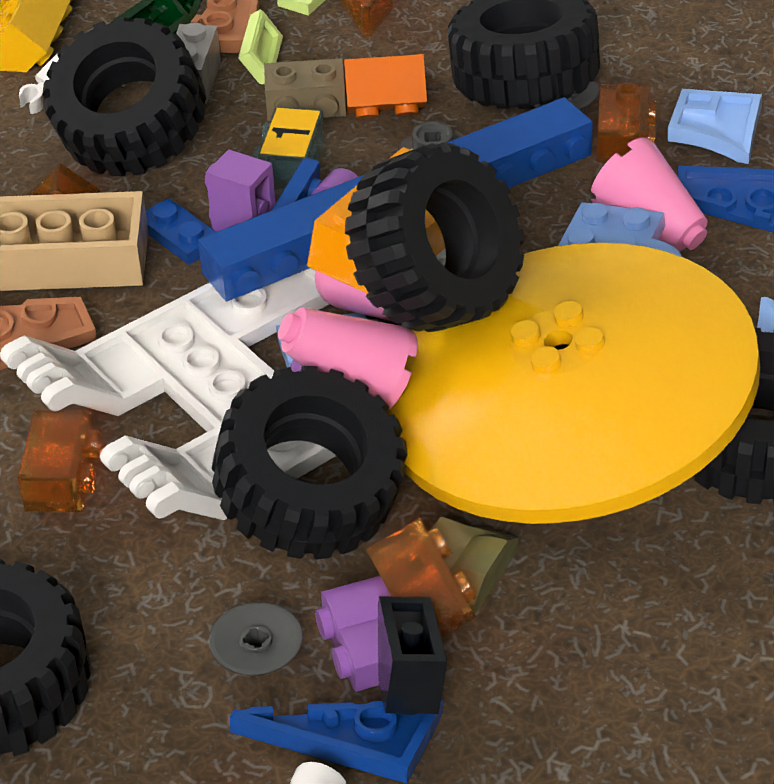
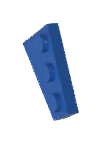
(732, 193)

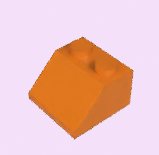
(385, 84)

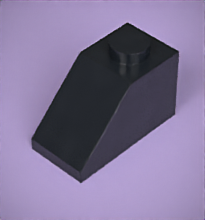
(410, 656)

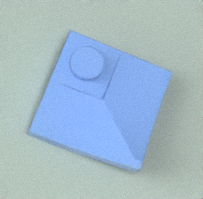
(717, 121)

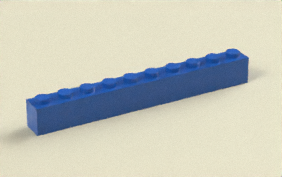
(280, 240)

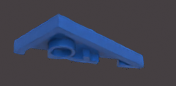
(345, 735)

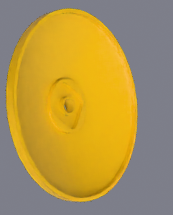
(627, 411)

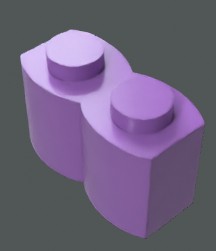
(351, 622)

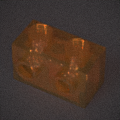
(623, 118)
(59, 461)
(415, 566)

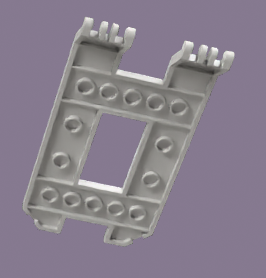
(197, 357)

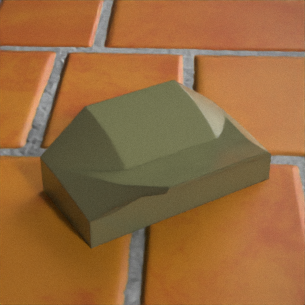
(477, 553)

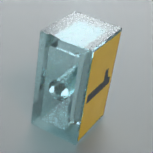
(289, 139)

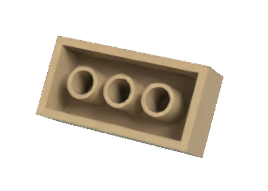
(72, 240)

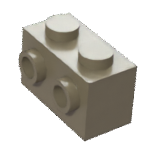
(306, 86)

